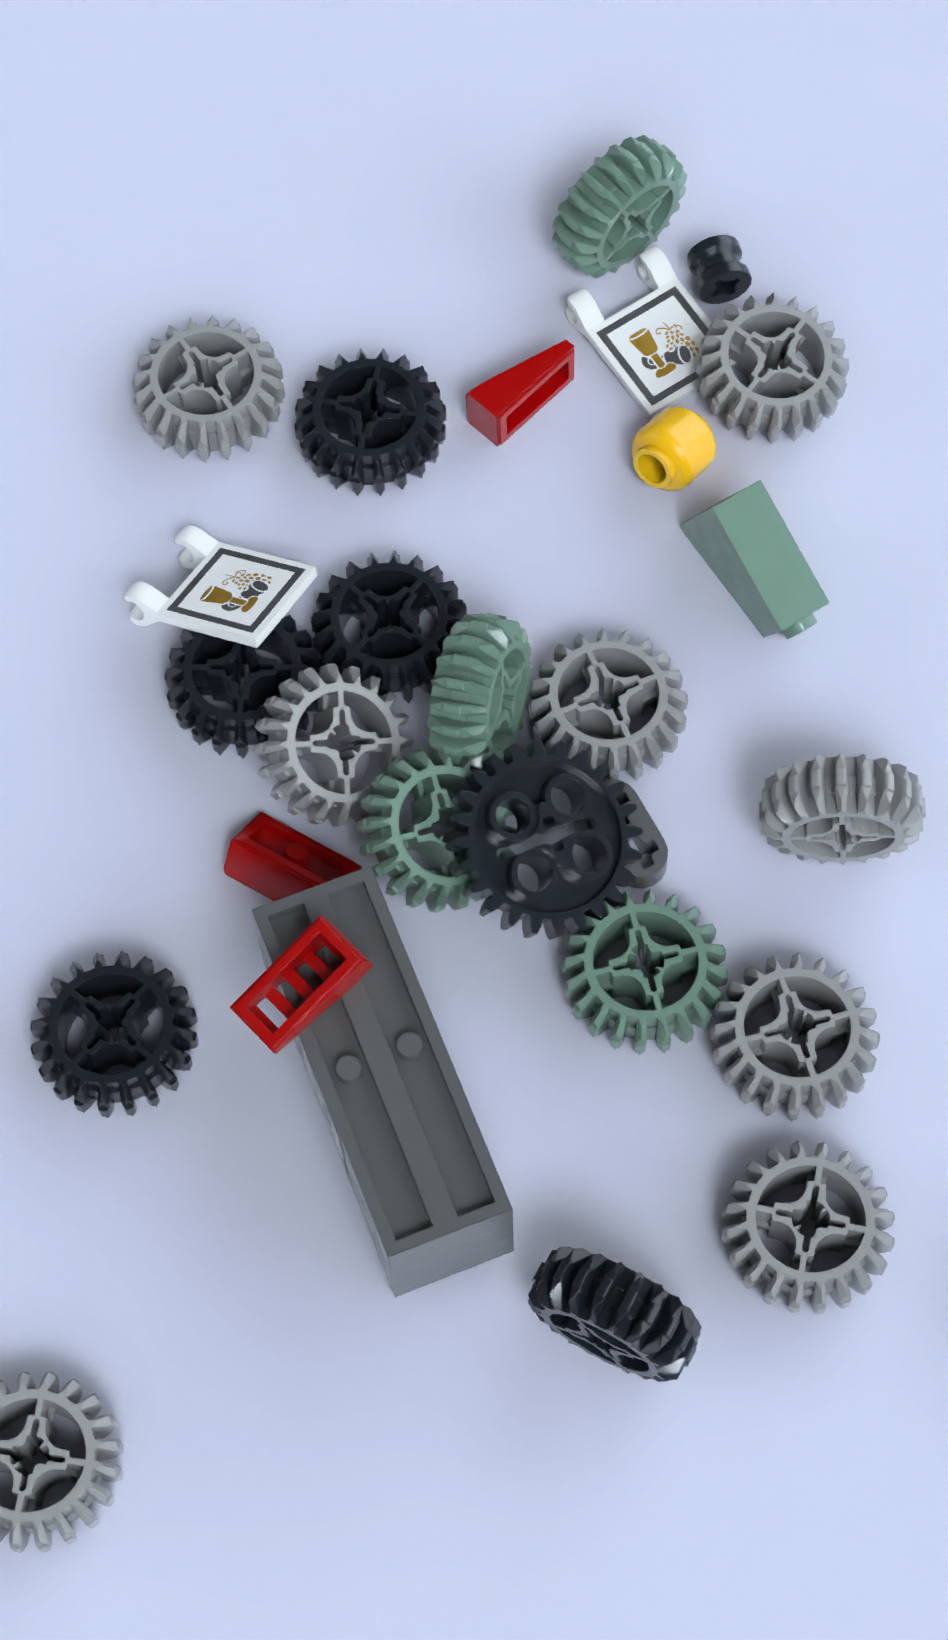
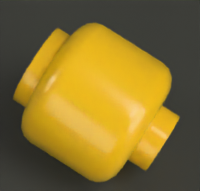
(673, 449)

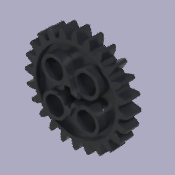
(525, 788)

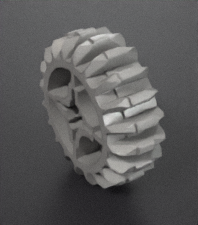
(782, 397)
(195, 414)
(644, 684)
(335, 723)
(842, 809)
(839, 1019)
(784, 1222)
(67, 1468)

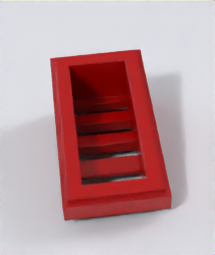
(516, 395)
(285, 967)

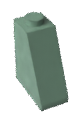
(758, 561)

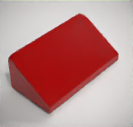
(281, 860)

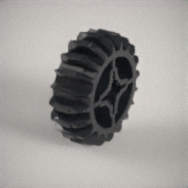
(393, 443)
(381, 598)
(200, 672)
(143, 995)
(614, 1313)

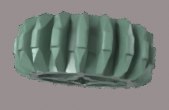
(619, 206)
(480, 688)
(431, 806)
(688, 956)

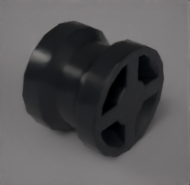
(719, 269)

